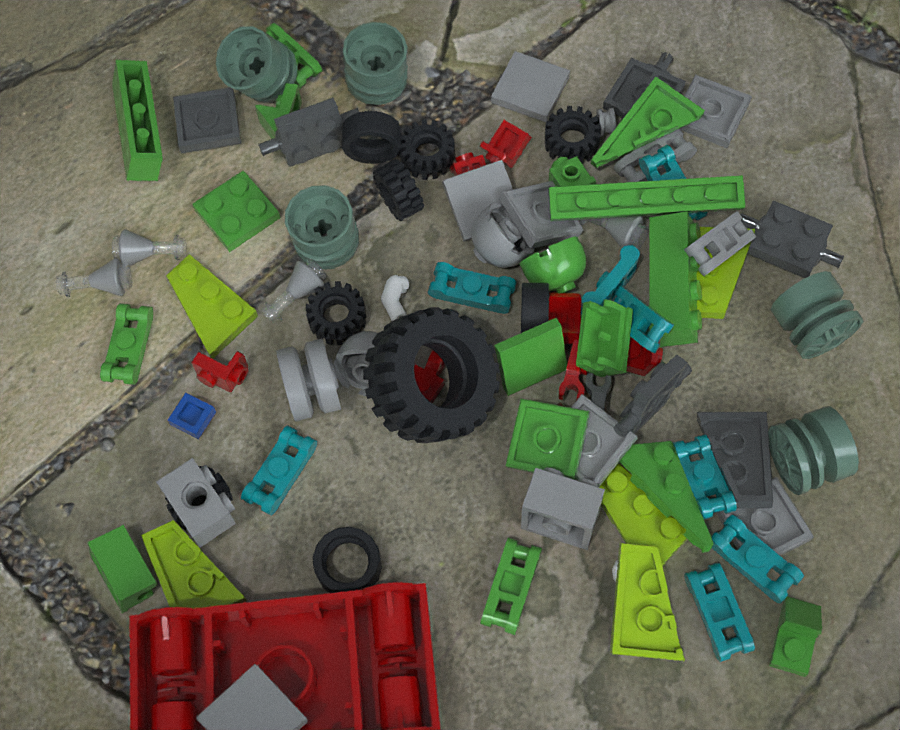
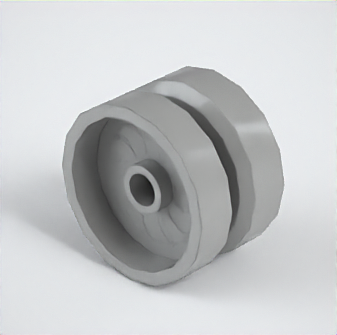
(309, 379)

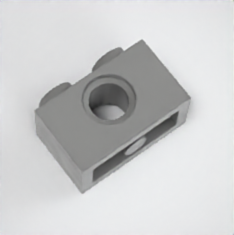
(201, 521)

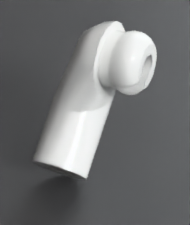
(391, 294)

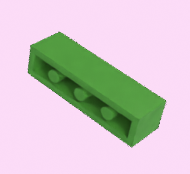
(136, 121)
(674, 276)

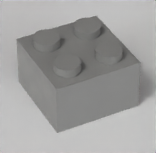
(561, 507)

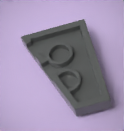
(742, 454)

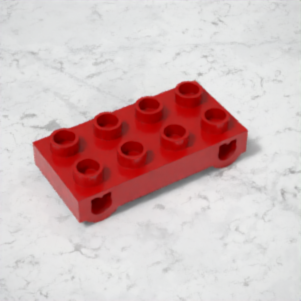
(336, 656)

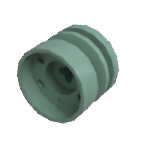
(375, 63)
(255, 64)
(319, 212)
(816, 314)
(813, 450)

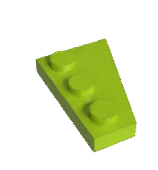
(719, 283)
(210, 305)
(638, 517)
(186, 572)
(642, 608)

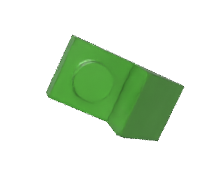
(285, 104)
(795, 636)

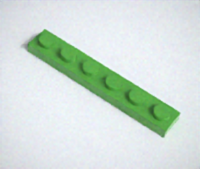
(646, 198)

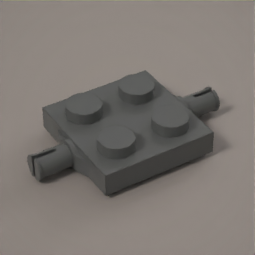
(635, 80)
(308, 132)
(791, 240)
(652, 395)

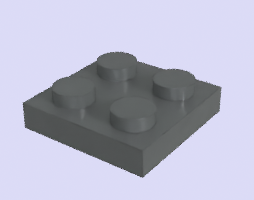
(206, 120)

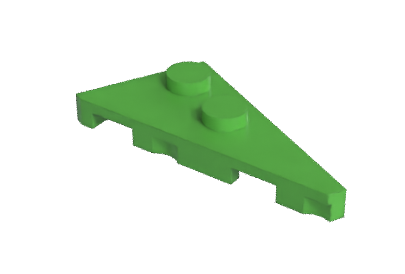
(651, 117)
(661, 476)

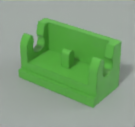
(604, 338)
(122, 568)

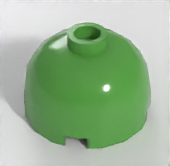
(557, 266)

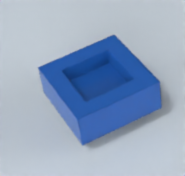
(192, 415)

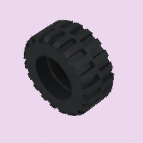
(469, 371)

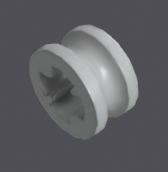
(607, 120)

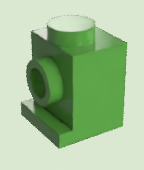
(569, 173)

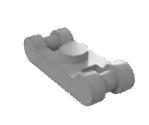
(683, 152)
(721, 242)

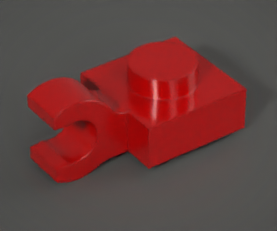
(572, 375)
(428, 379)

